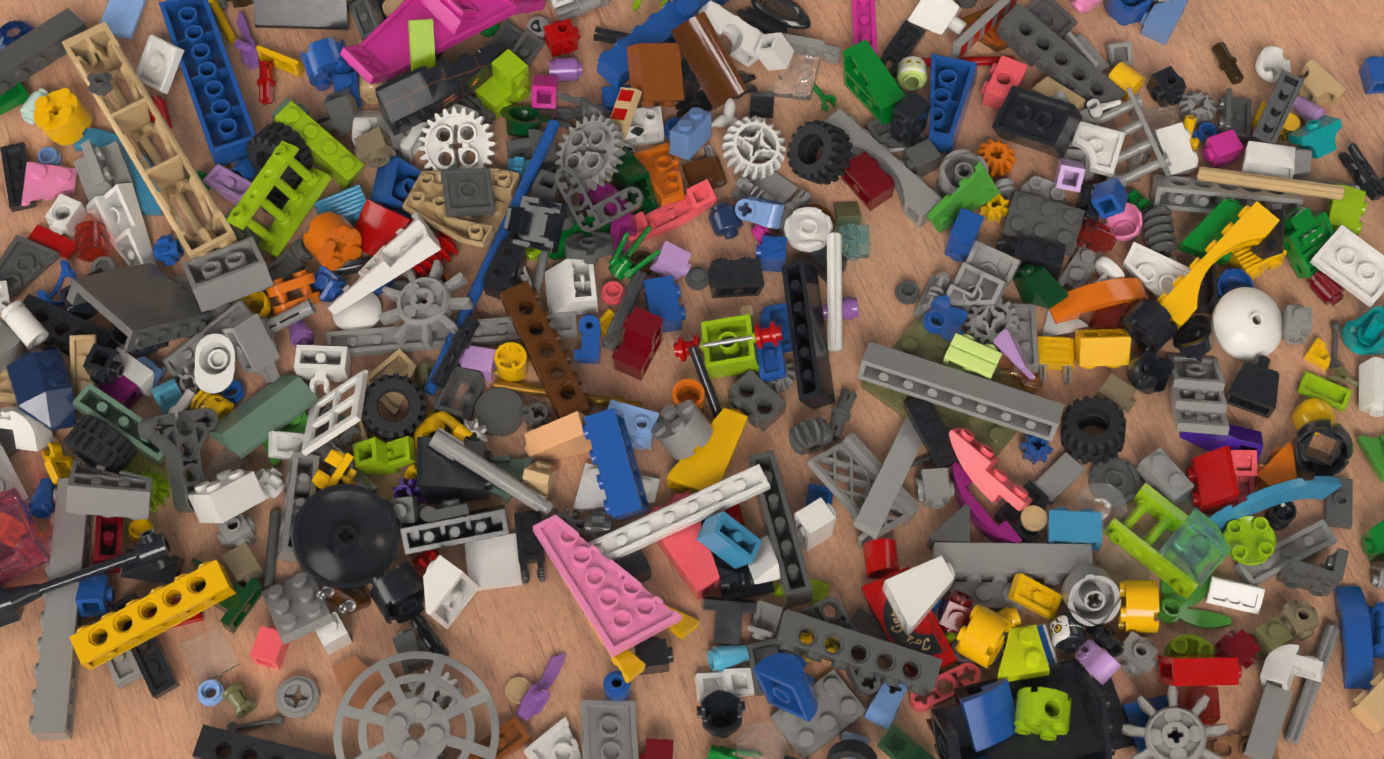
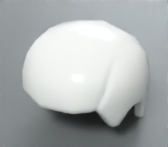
(1271, 63)

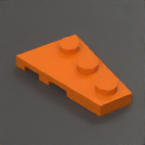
(663, 172)

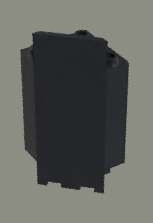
(1092, 732)

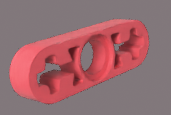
(947, 676)

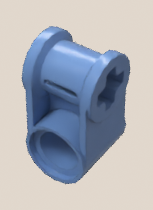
(764, 212)
(885, 706)

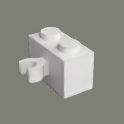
(322, 365)

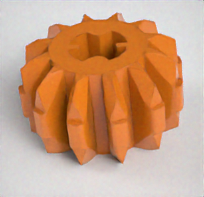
(998, 157)

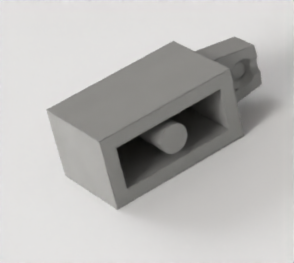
(253, 346)

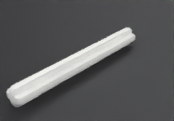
(834, 291)

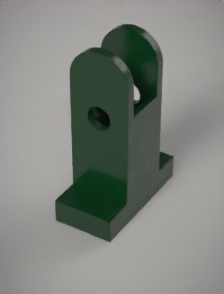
(237, 605)

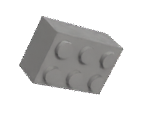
(227, 274)

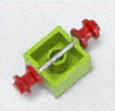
(730, 345)

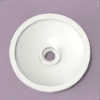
(1235, 328)

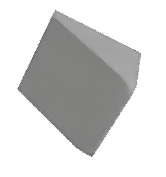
(1119, 52)

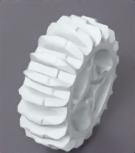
(770, 152)

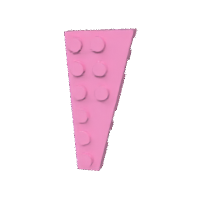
(607, 594)

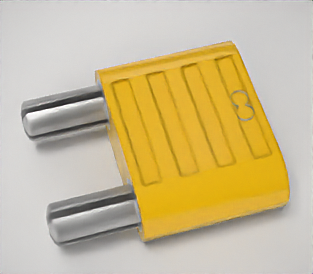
(1056, 354)

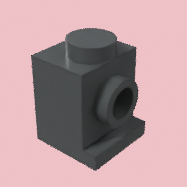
(406, 642)

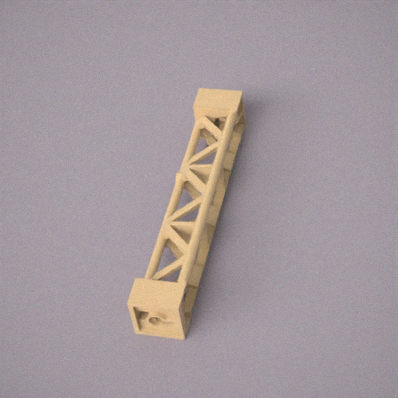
(99, 52)

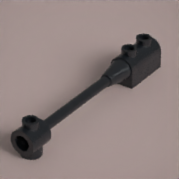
(151, 550)

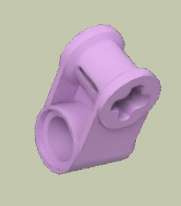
(1097, 661)

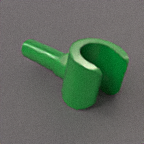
(824, 98)

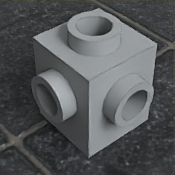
(236, 531)
(1137, 655)

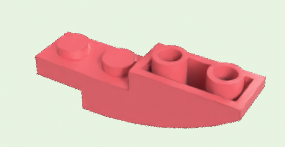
(979, 465)

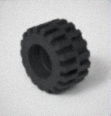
(263, 144)
(805, 148)
(401, 385)
(100, 444)
(1093, 447)

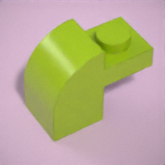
(383, 458)

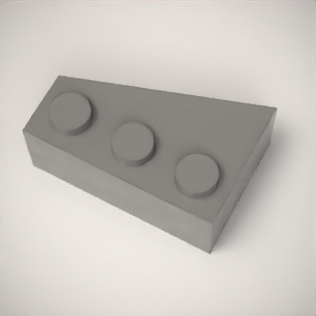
(108, 494)

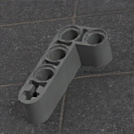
(841, 619)

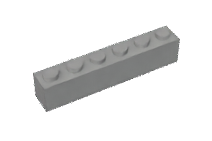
(1003, 560)

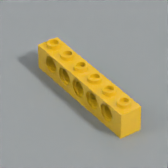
(87, 637)

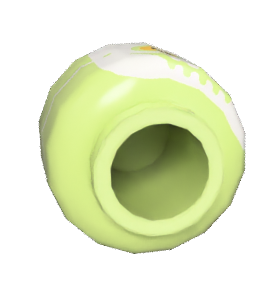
(912, 73)

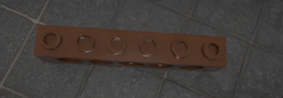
(523, 297)

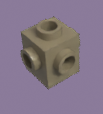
(1299, 619)

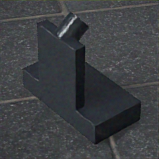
(728, 617)

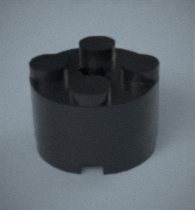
(1148, 325)
(399, 593)

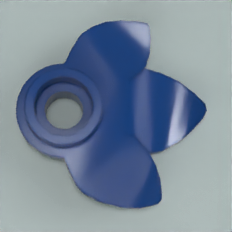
(947, 318)

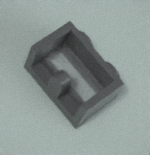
(460, 394)

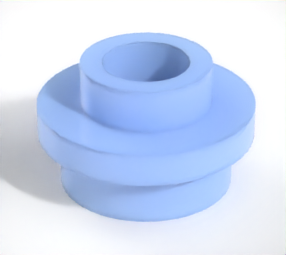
(205, 687)

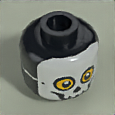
(1067, 633)

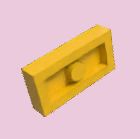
(1034, 596)

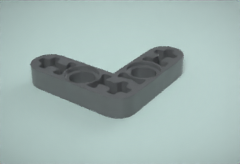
(596, 210)

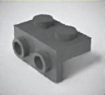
(1235, 115)

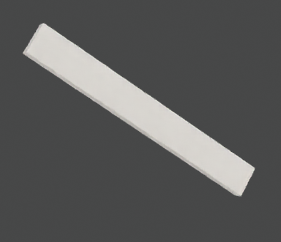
(682, 513)

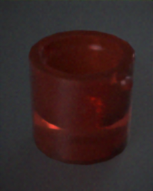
(91, 240)

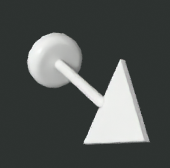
(1107, 270)

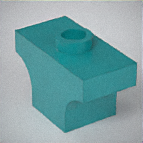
(1317, 136)

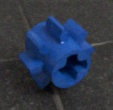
(168, 250)
(1030, 452)

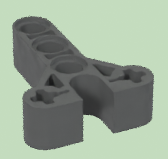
(169, 441)

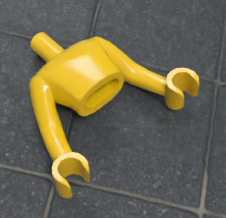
(429, 427)

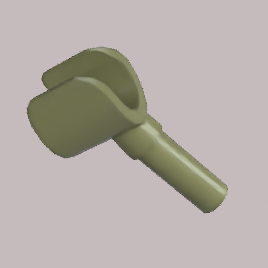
(1343, 375)

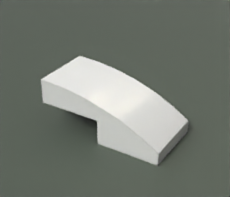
(733, 680)

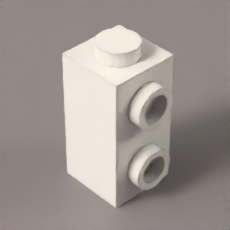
(1372, 386)

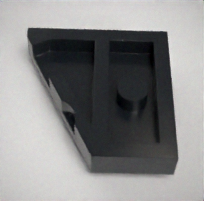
(1012, 515)

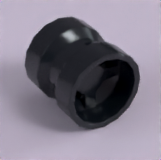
(1285, 511)

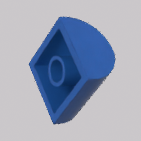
(787, 684)

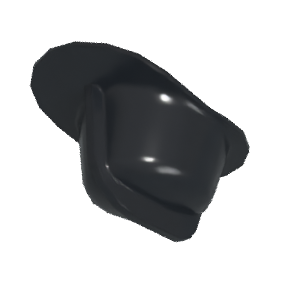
(1194, 337)

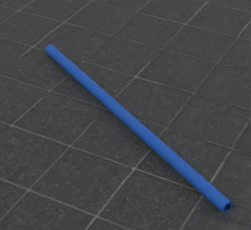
(477, 286)

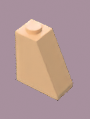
(558, 439)

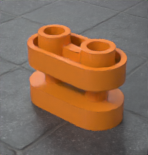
(302, 281)

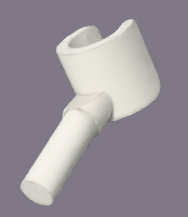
(1096, 109)

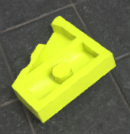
(1023, 655)

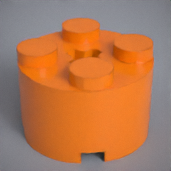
(332, 240)

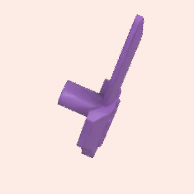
(248, 46)
(537, 694)

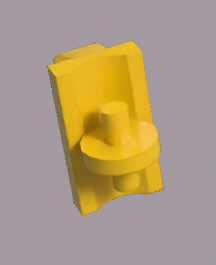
(340, 462)

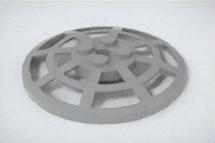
(417, 711)

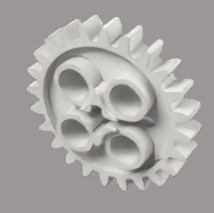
(436, 148)

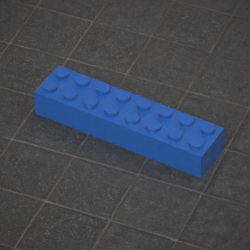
(209, 79)

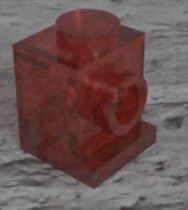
(1096, 236)

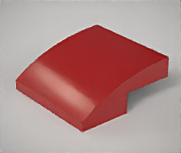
(378, 226)

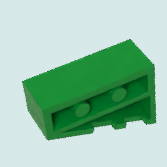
(871, 81)

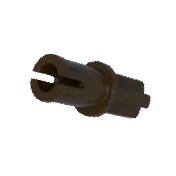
(1227, 63)

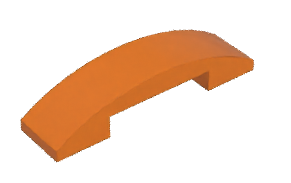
(1097, 296)

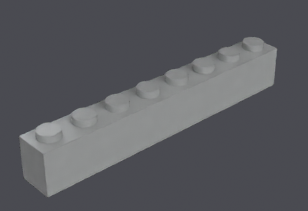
(960, 391)

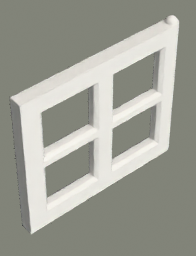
(314, 422)

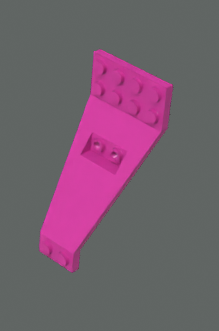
(387, 49)

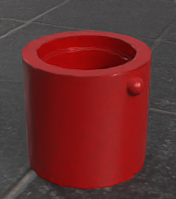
(880, 558)

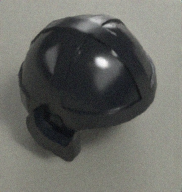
(1149, 372)
(721, 713)

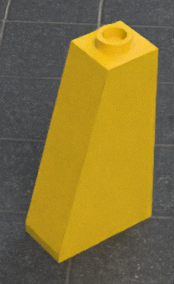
(714, 459)

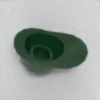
(522, 118)

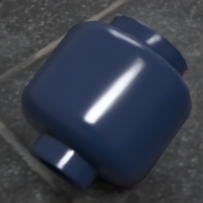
(725, 221)

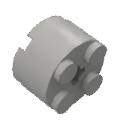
(956, 167)
(682, 429)
(1088, 609)

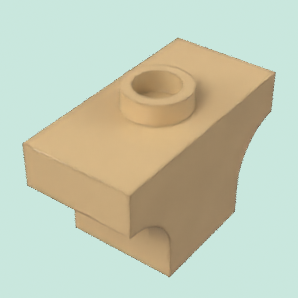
(1320, 85)
(541, 477)

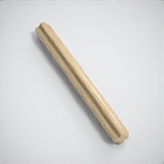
(1270, 183)

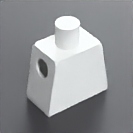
(938, 16)

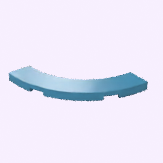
(145, 198)
(1277, 494)

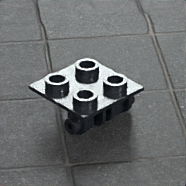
(739, 581)

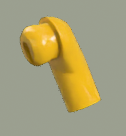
(1189, 123)

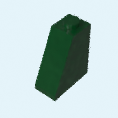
(634, 174)

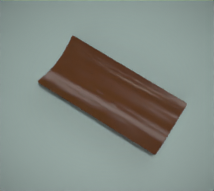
(708, 60)

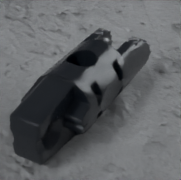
(1362, 172)

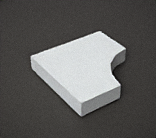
(1100, 146)

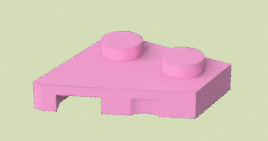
(47, 182)

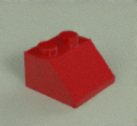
(1212, 480)

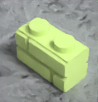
(972, 357)

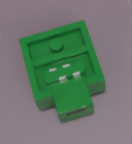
(1304, 237)

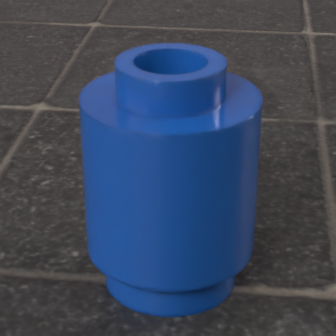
(616, 694)

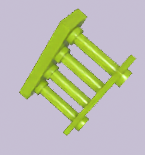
(294, 211)
(1169, 518)

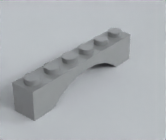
(914, 194)

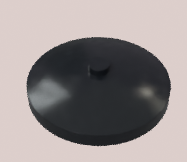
(345, 536)

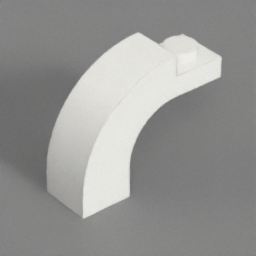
(410, 142)

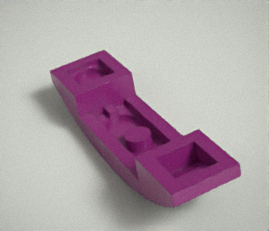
(978, 516)

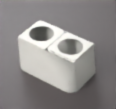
(1269, 159)

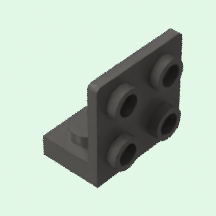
(1317, 580)

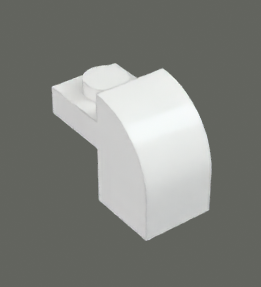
(27, 432)
(1286, 662)

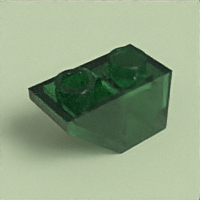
(901, 745)

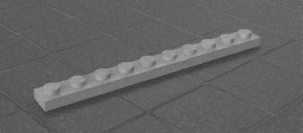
(490, 332)

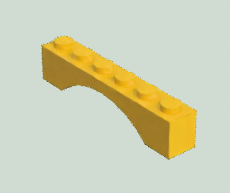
(1249, 230)

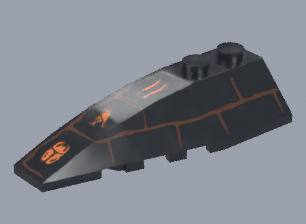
(426, 91)

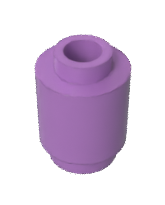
(566, 68)

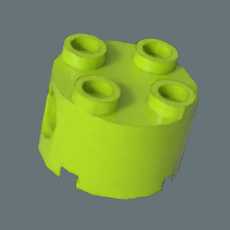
(1042, 712)

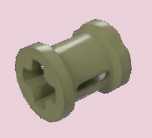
(239, 699)

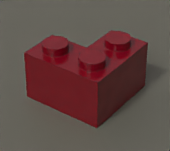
(640, 344)

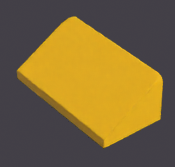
(281, 60)

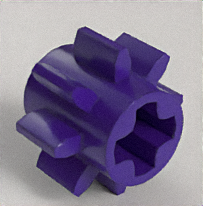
(407, 489)

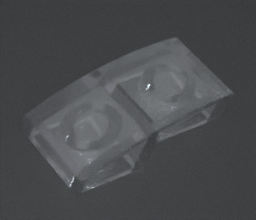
(223, 461)

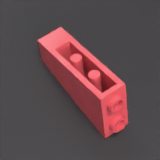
(689, 556)

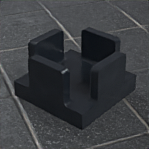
(536, 224)

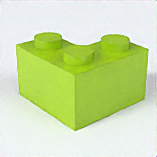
(507, 85)

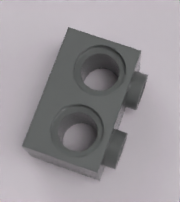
(761, 397)

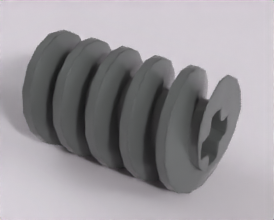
(1158, 230)

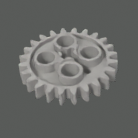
(591, 151)

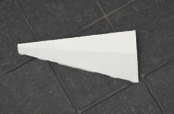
(124, 223)
(395, 258)

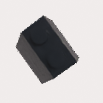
(446, 479)

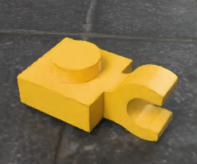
(56, 463)

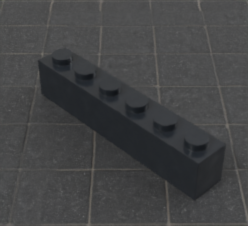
(808, 334)

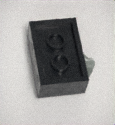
(1037, 121)

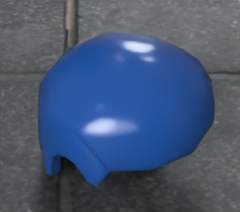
(1232, 279)

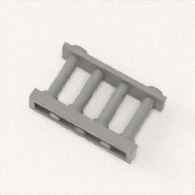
(1137, 103)

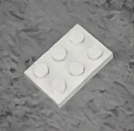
(1352, 265)

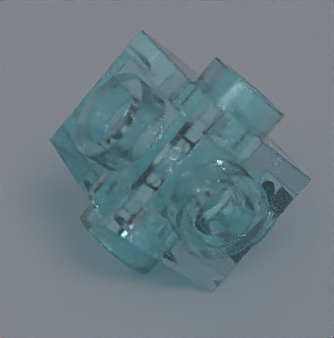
(855, 241)

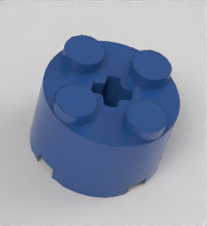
(1127, 11)
(324, 61)

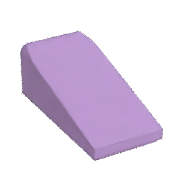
(227, 183)
(1011, 349)

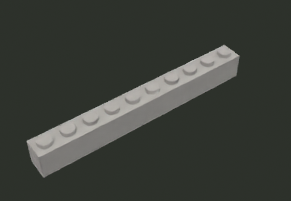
(58, 662)

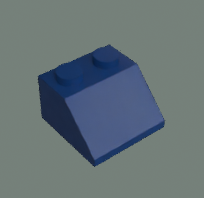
(394, 184)

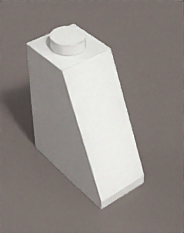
(918, 591)

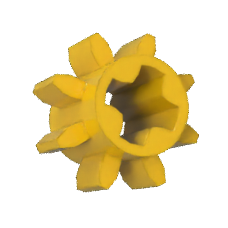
(995, 209)

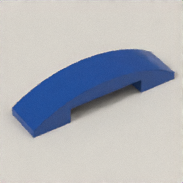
(1356, 637)

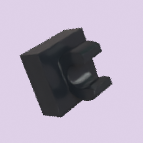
(762, 104)

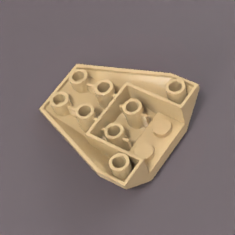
(428, 201)

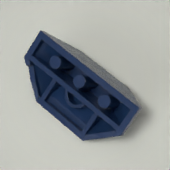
(43, 387)

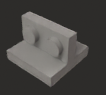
(102, 168)

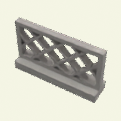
(867, 466)

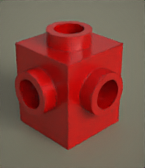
(561, 37)

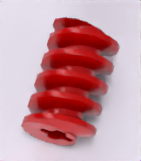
(447, 247)

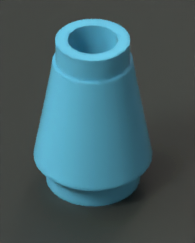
(726, 656)

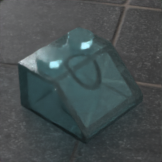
(1196, 547)

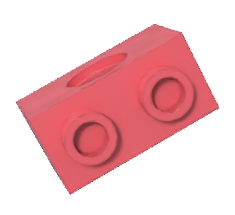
(1007, 72)

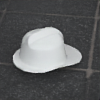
(214, 363)

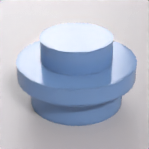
(49, 156)

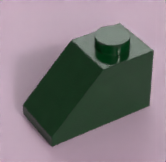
(1038, 287)

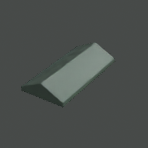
(264, 412)

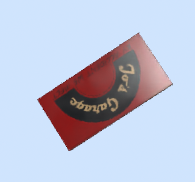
(925, 638)

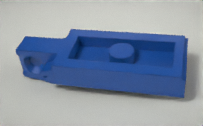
(771, 357)

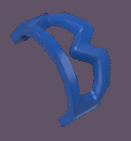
(66, 271)

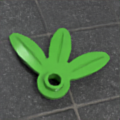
(1178, 608)

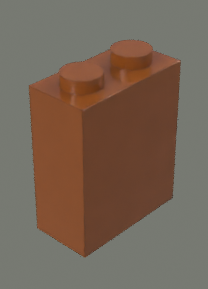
(656, 72)

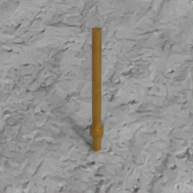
(539, 391)

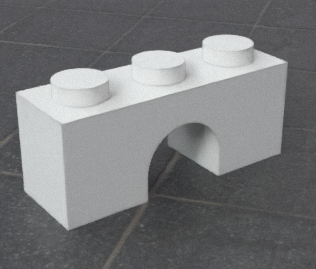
(742, 35)

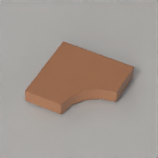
(348, 671)

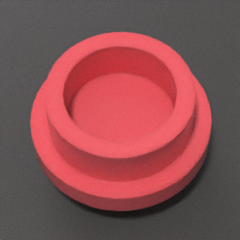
(612, 293)

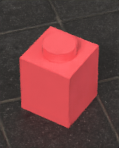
(269, 648)

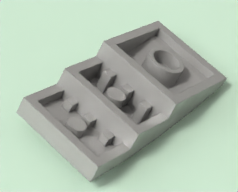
(1198, 395)

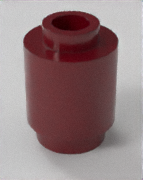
(1325, 288)

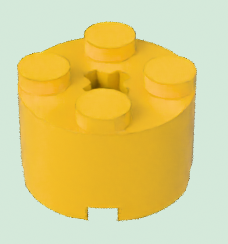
(62, 116)
(1138, 606)
(983, 636)

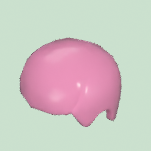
(1126, 224)

